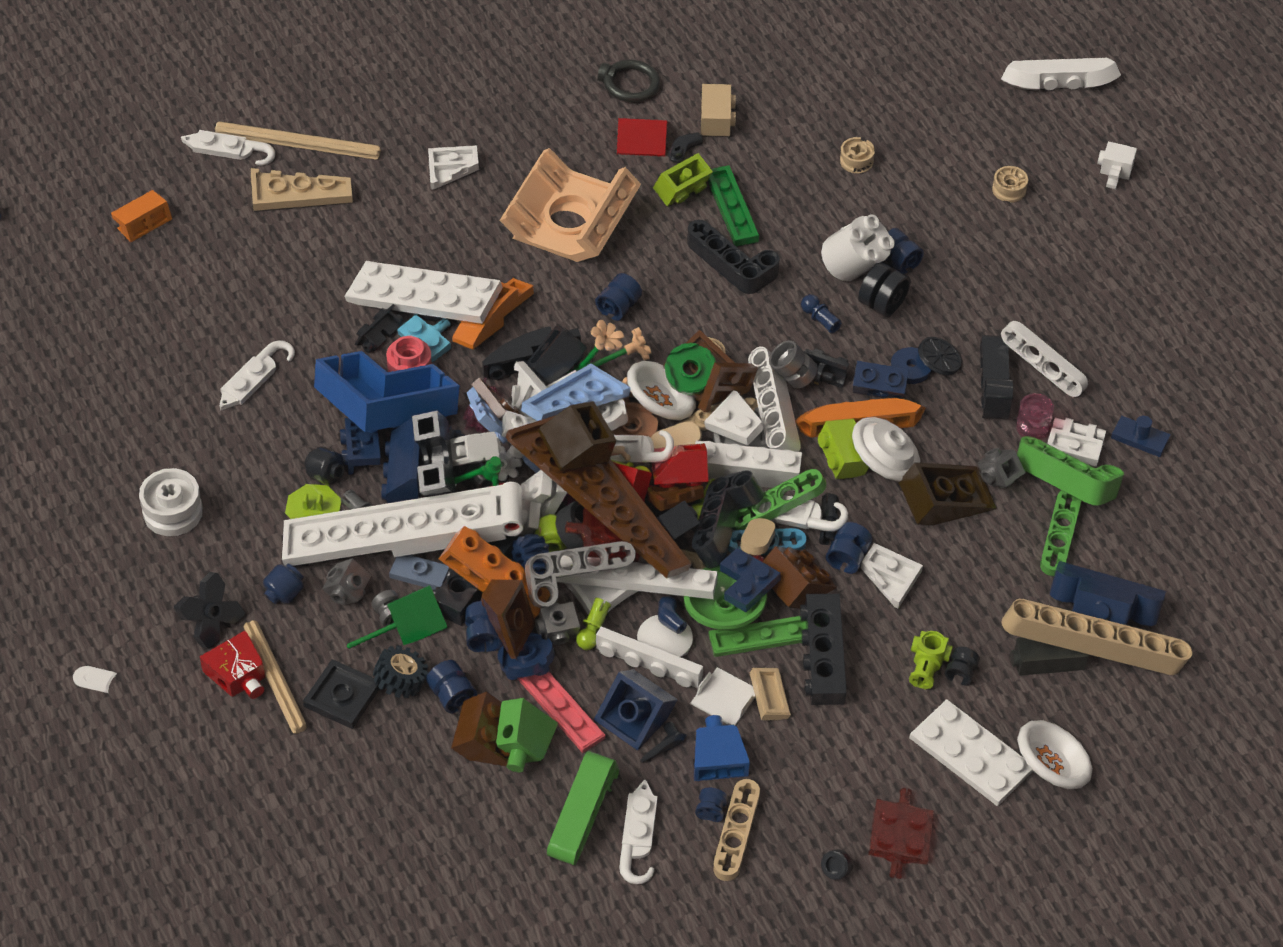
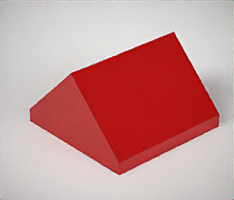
(641, 137)

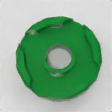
(683, 355)

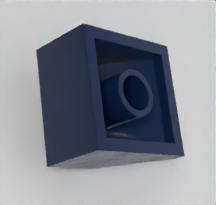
(634, 708)

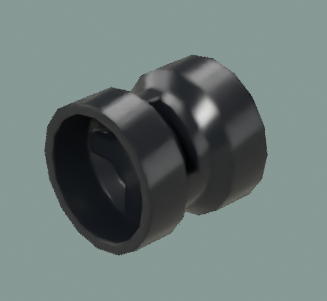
(963, 663)

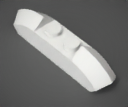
(1060, 73)

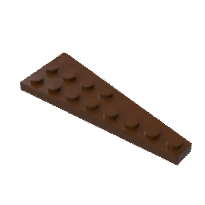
(609, 498)

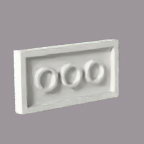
(971, 752)

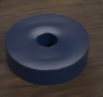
(911, 356)

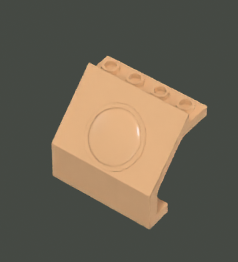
(557, 188)

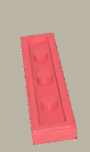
(564, 710)

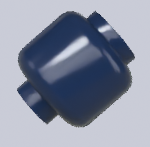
(283, 584)

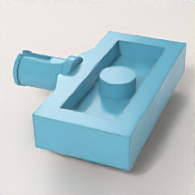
(428, 333)

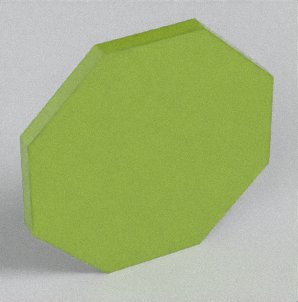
(312, 501)

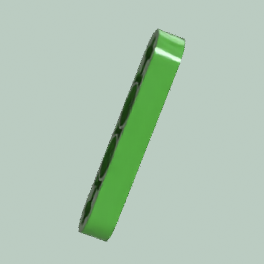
(775, 497)
(1060, 532)

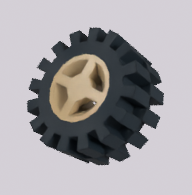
(400, 671)

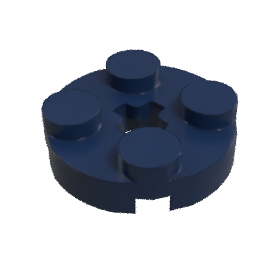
(536, 663)

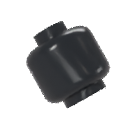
(324, 465)

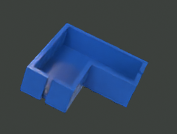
(383, 398)

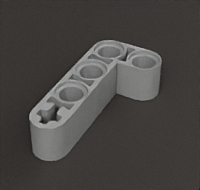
(580, 566)

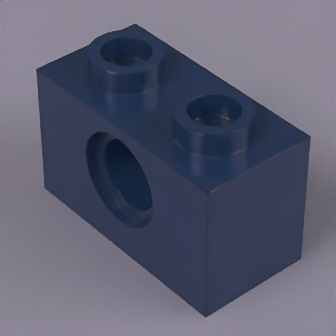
(880, 380)

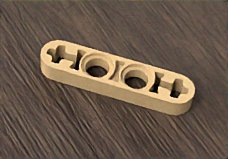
(737, 830)

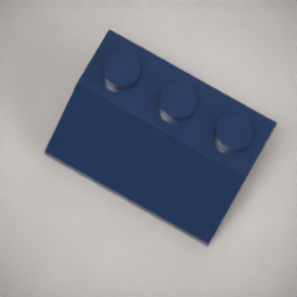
(402, 467)

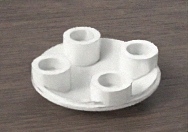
(660, 637)

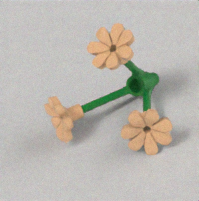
(609, 340)

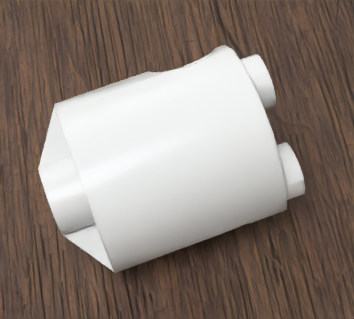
(856, 248)

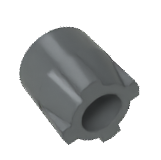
(478, 480)

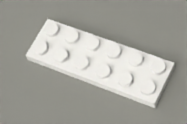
(424, 292)

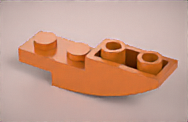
(512, 295)

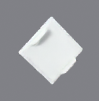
(724, 696)

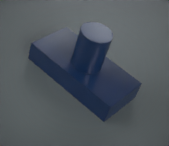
(1141, 435)

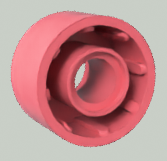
(408, 353)

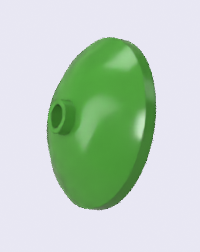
(710, 611)

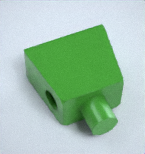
(523, 733)

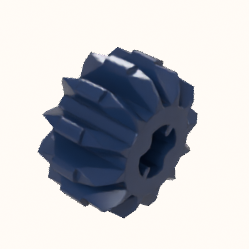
(527, 547)

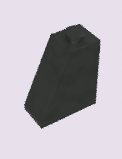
(1041, 658)

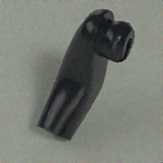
(682, 145)

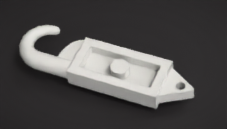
(638, 832)

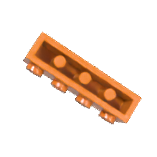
(482, 562)

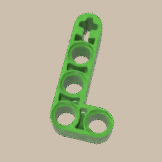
(1069, 474)
(582, 807)

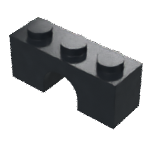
(433, 438)

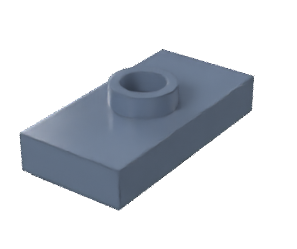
(419, 571)

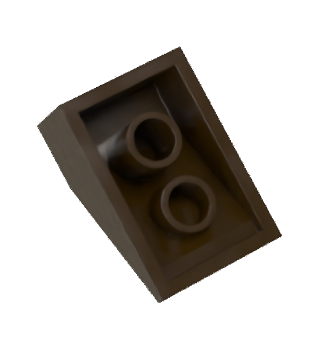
(945, 492)

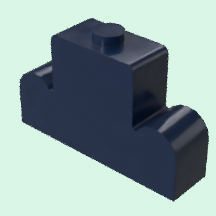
(1106, 595)

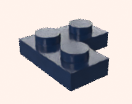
(751, 577)

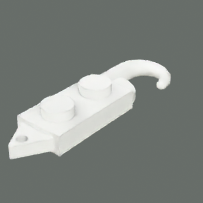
(227, 146)
(252, 375)
(642, 448)
(808, 516)

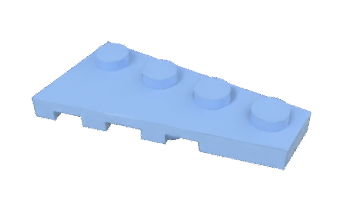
(580, 387)

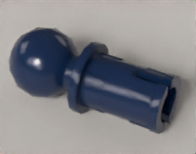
(811, 305)

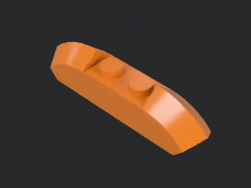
(895, 410)

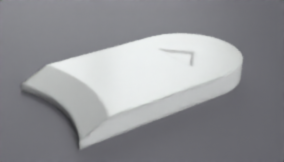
(93, 678)

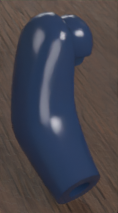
(668, 616)

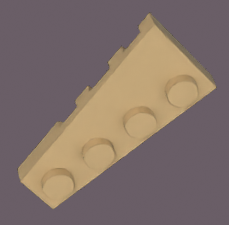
(289, 191)

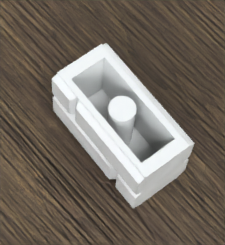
(474, 448)

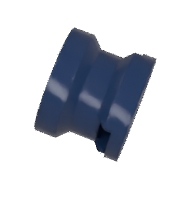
(711, 803)

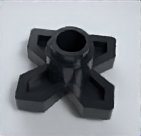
(209, 610)

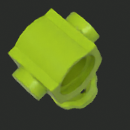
(927, 659)

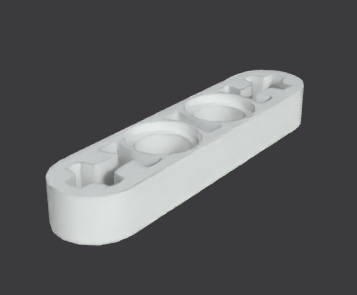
(1045, 356)

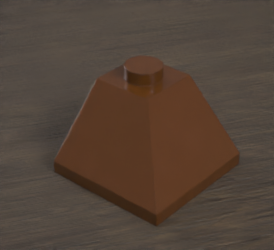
(509, 613)

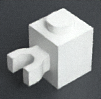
(1116, 162)

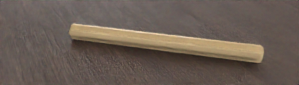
(300, 140)

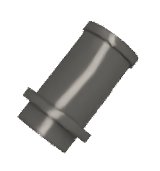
(353, 501)

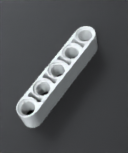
(774, 404)

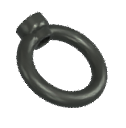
(608, 72)

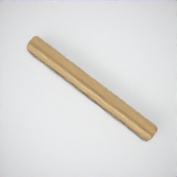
(276, 679)

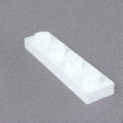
(656, 660)

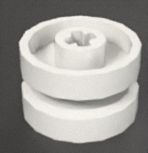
(170, 502)

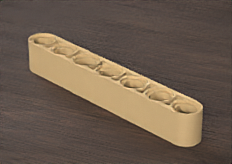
(1096, 636)

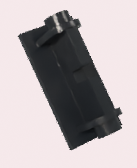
(384, 321)

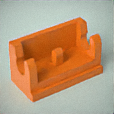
(142, 215)

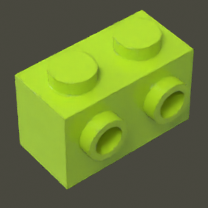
(682, 179)
(840, 450)

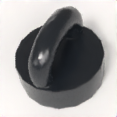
(836, 864)

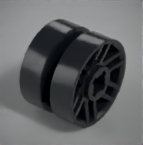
(884, 289)

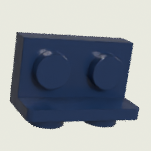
(361, 446)

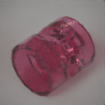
(1035, 416)

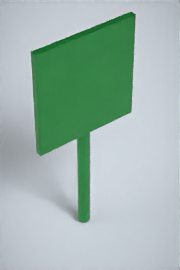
(413, 616)

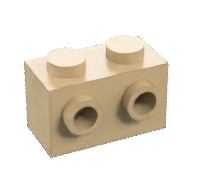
(716, 110)

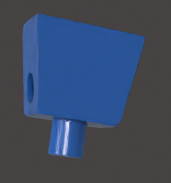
(719, 751)

